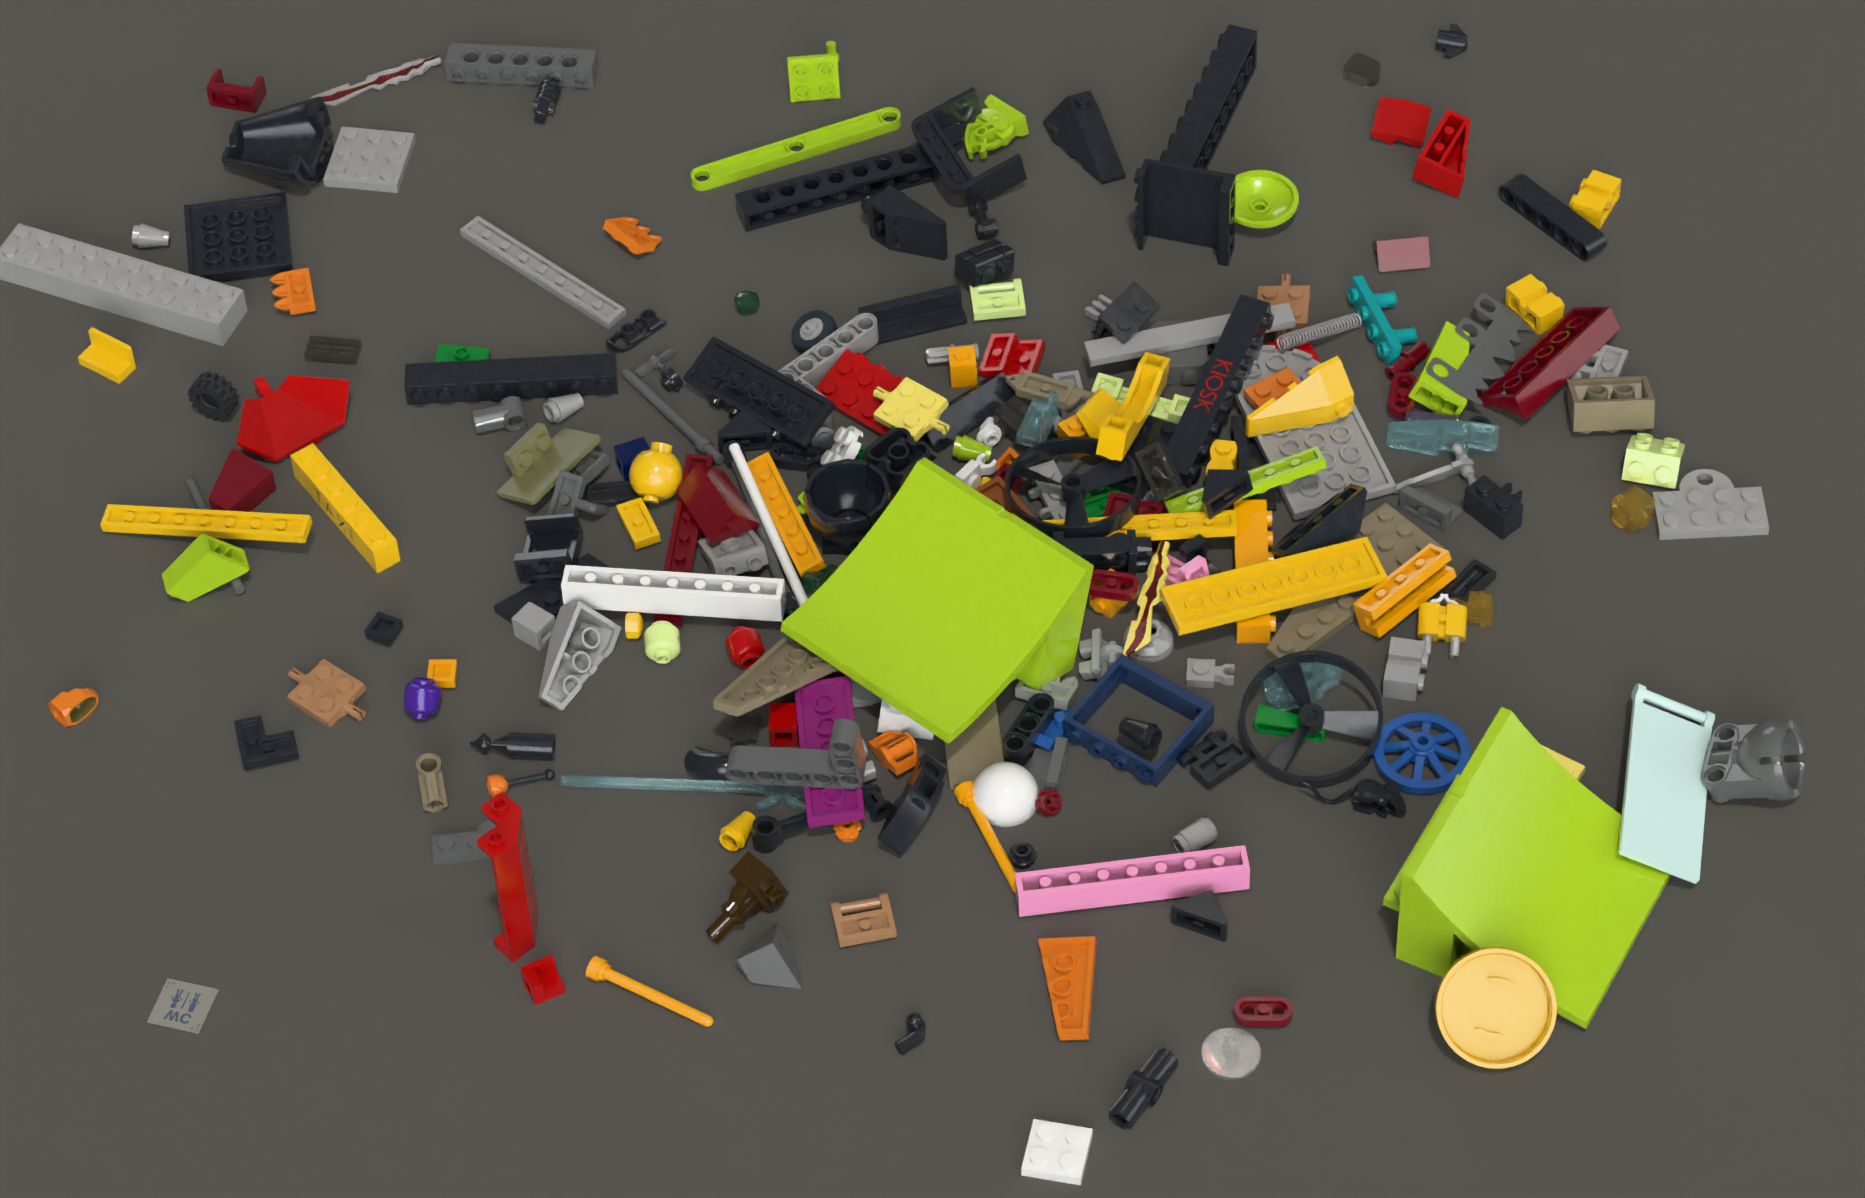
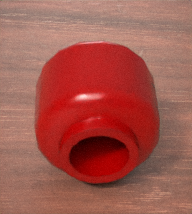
(744, 646)

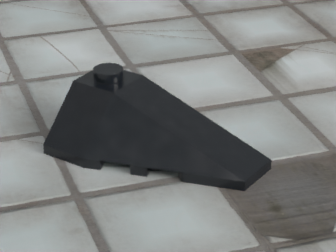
(1084, 135)

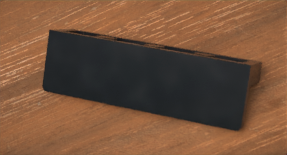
(917, 314)
(971, 409)
(1249, 458)

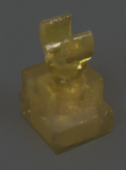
(1479, 607)

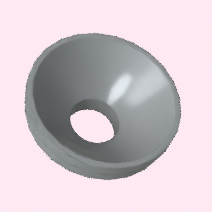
(1159, 647)

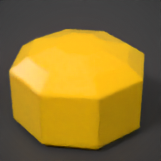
(633, 625)

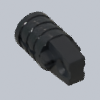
(545, 99)

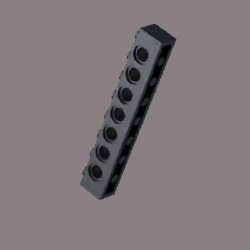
(833, 187)

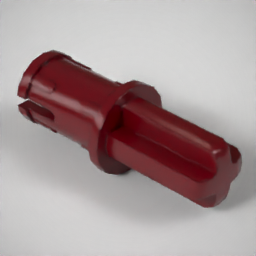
(1407, 360)

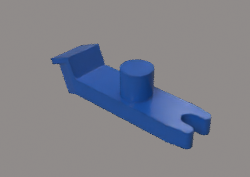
(1054, 730)

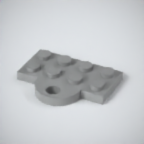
(1709, 509)

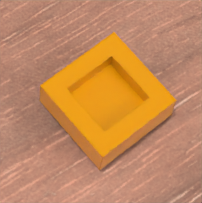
(443, 672)

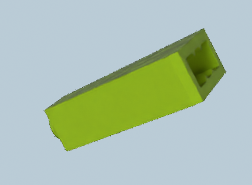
(1429, 391)

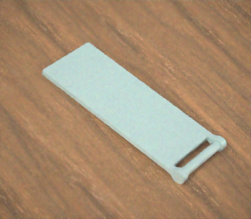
(1665, 785)

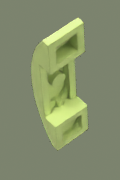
(1163, 409)

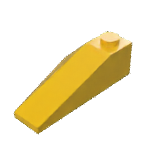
(1314, 401)

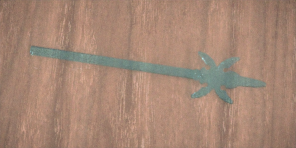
(773, 792)

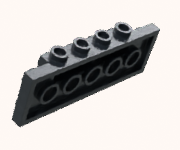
(769, 396)

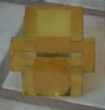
(1632, 510)

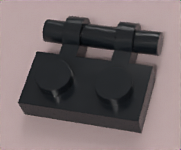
(1220, 762)

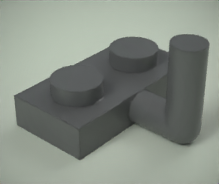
(569, 494)

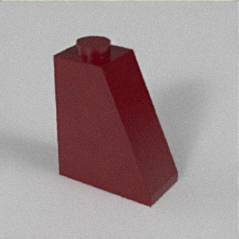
(241, 484)

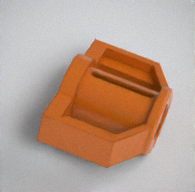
(889, 755)

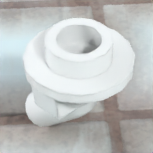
(989, 432)

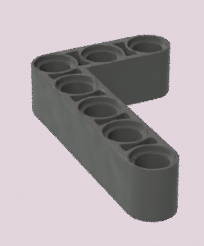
(833, 768)

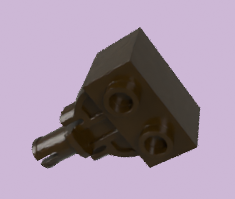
(755, 890)

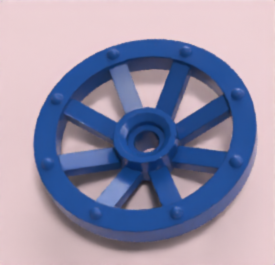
(1422, 750)

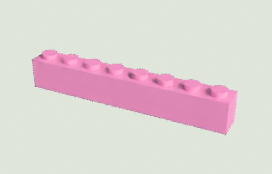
(1132, 880)

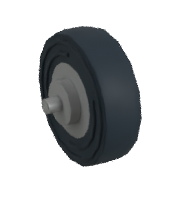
(812, 329)

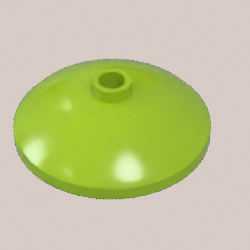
(1264, 199)

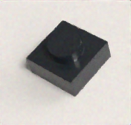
(383, 628)

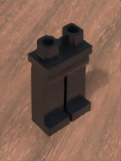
(1119, 551)

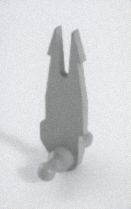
(1461, 465)

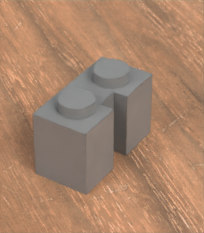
(1404, 668)

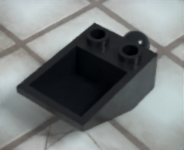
(905, 224)

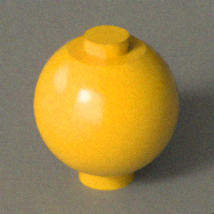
(656, 473)

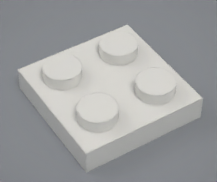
(1057, 1152)

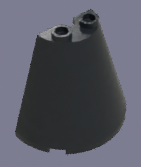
(283, 143)

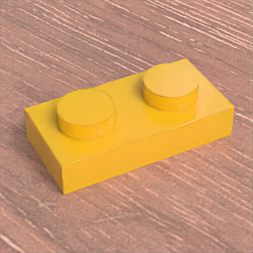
(638, 523)

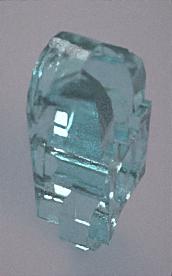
(1318, 679)

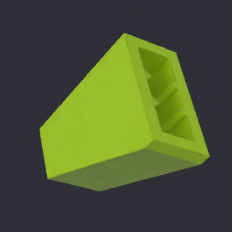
(203, 568)

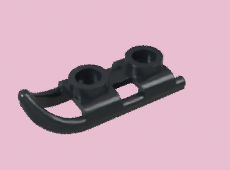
(631, 333)

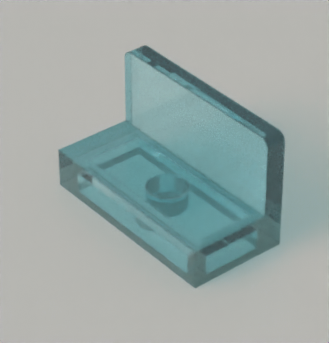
(1038, 420)

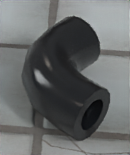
(706, 763)

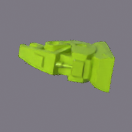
(994, 127)

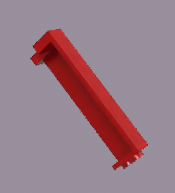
(513, 876)

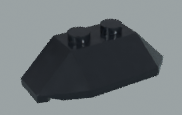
(1328, 525)

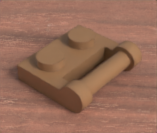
(863, 926)

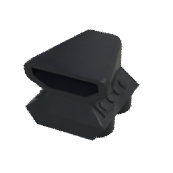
(896, 456)

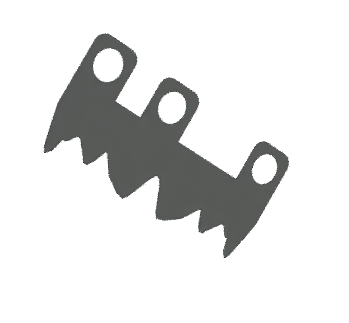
(1488, 344)

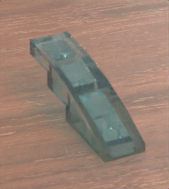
(1437, 435)

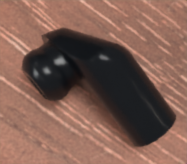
(915, 1034)

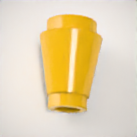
(736, 833)

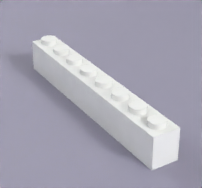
(675, 593)

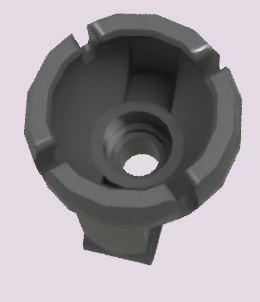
(1751, 762)

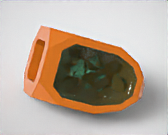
(73, 706)

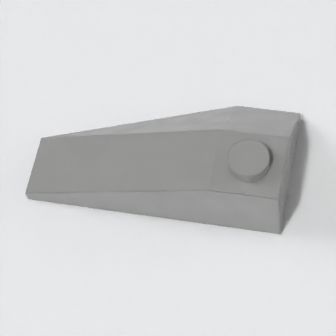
(575, 650)

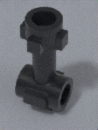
(985, 227)

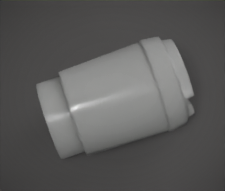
(1195, 836)

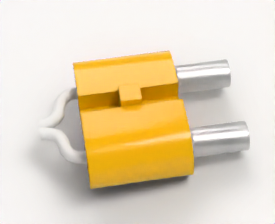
(1442, 623)

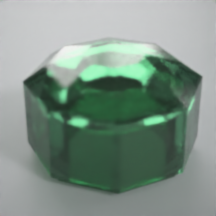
(746, 302)

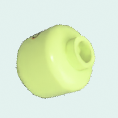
(662, 641)

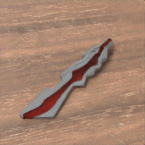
(379, 80)

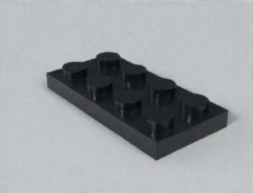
(1151, 432)

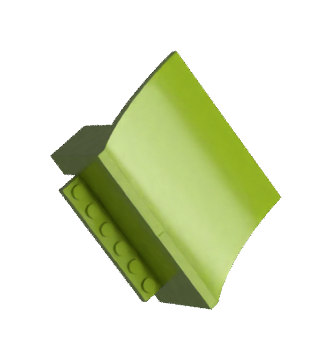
(947, 604)
(1524, 866)

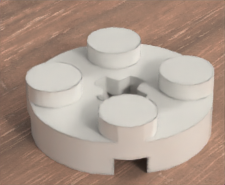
(845, 445)

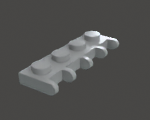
(1049, 493)

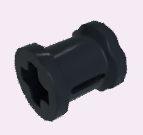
(876, 802)

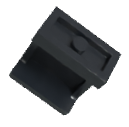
(549, 546)

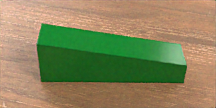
(1281, 723)

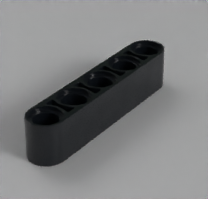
(1552, 217)

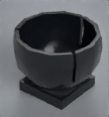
(845, 502)

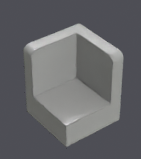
(533, 625)

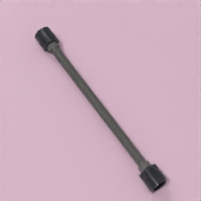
(791, 601)

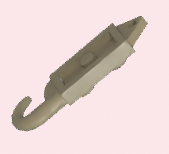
(1038, 386)

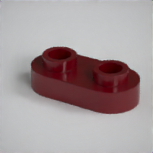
(1398, 399)
(1113, 585)
(1263, 1011)

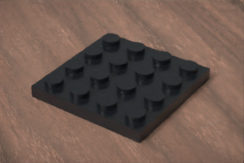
(238, 237)

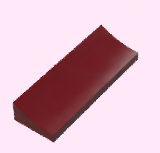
(1551, 360)

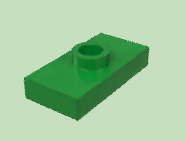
(461, 353)

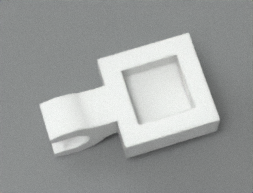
(973, 470)

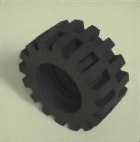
(213, 396)

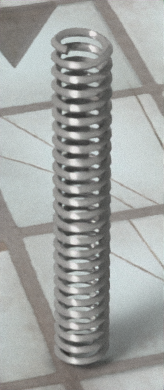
(1310, 329)

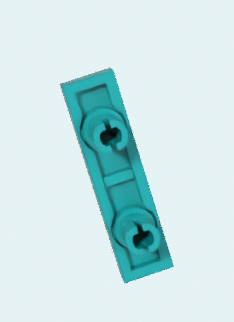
(1368, 307)

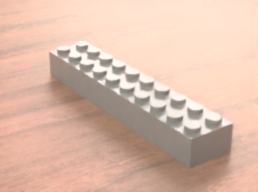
(122, 284)

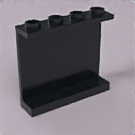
(1186, 206)

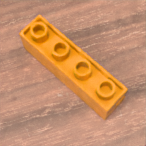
(1404, 590)

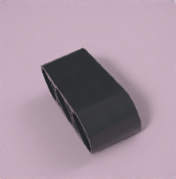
(1022, 735)

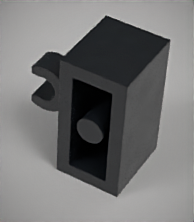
(1494, 506)

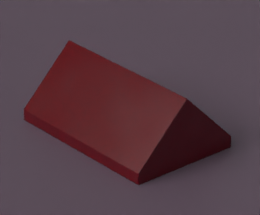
(715, 504)

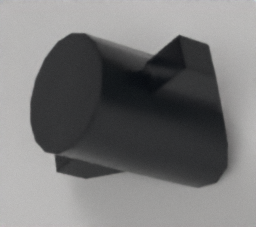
(1452, 41)

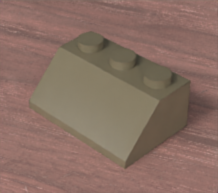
(1610, 404)

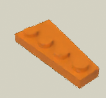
(1070, 981)

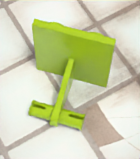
(814, 76)

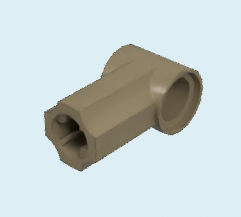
(431, 783)

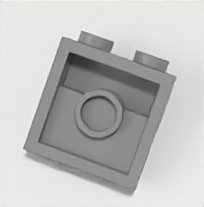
(735, 554)

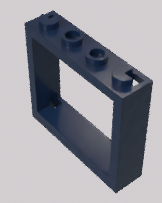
(1154, 687)

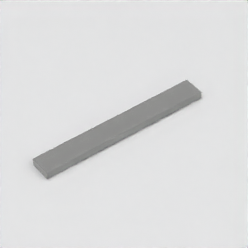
(543, 272)
(1173, 337)

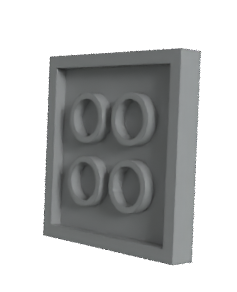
(369, 159)

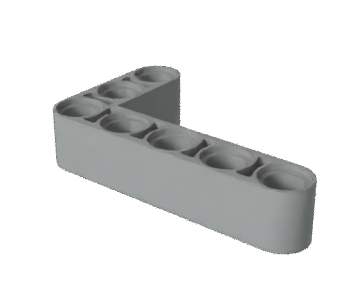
(812, 366)

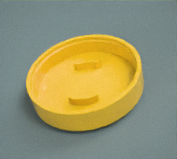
(1495, 1007)

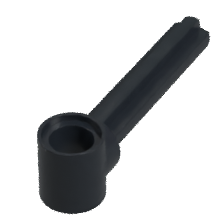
(769, 831)

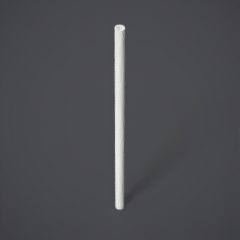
(768, 523)

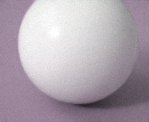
(1006, 794)

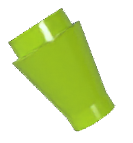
(968, 448)

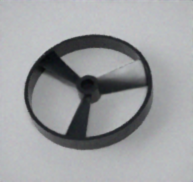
(1075, 487)
(1313, 719)

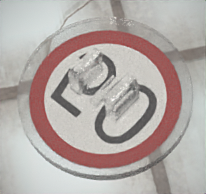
(1231, 1053)

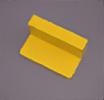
(108, 356)

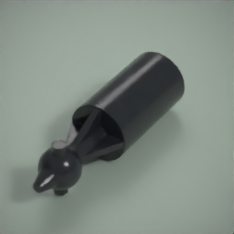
(519, 745)

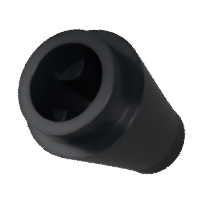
(1143, 733)

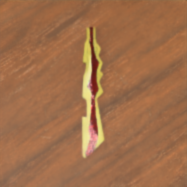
(1140, 630)

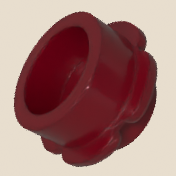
(1054, 802)

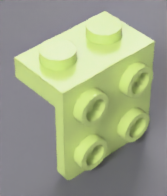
(1653, 460)

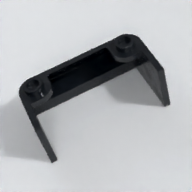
(942, 130)

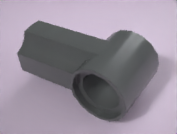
(507, 414)

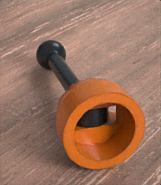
(498, 783)

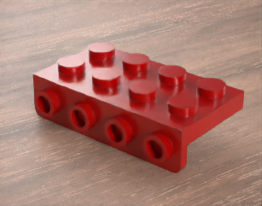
(852, 386)

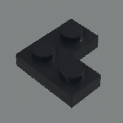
(262, 750)

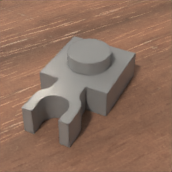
(1203, 673)

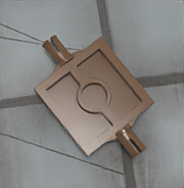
(1297, 297)
(326, 693)

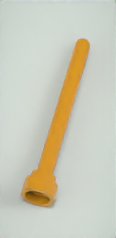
(965, 795)
(599, 969)

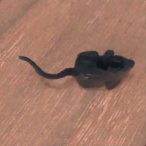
(1369, 797)

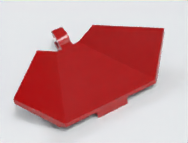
(292, 415)

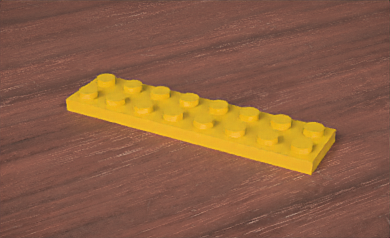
(1272, 585)

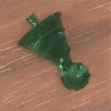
(814, 580)

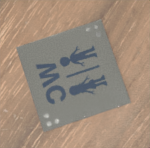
(182, 1005)

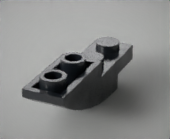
(913, 805)

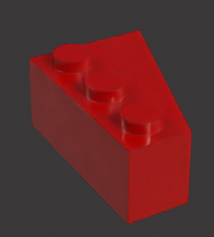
(1444, 155)

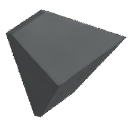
(770, 961)

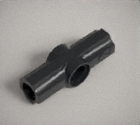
(1143, 1088)

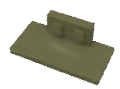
(538, 460)

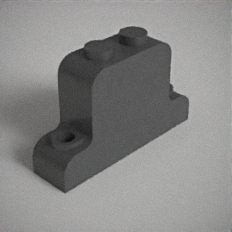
(1187, 363)

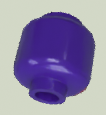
(422, 697)

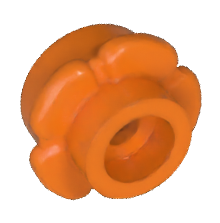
(847, 834)

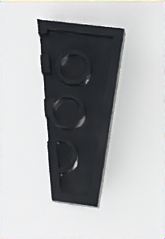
(543, 593)

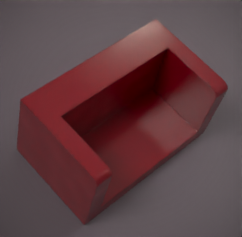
(235, 96)

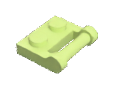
(998, 300)

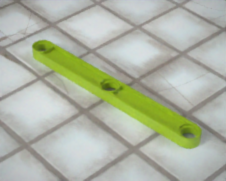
(779, 153)

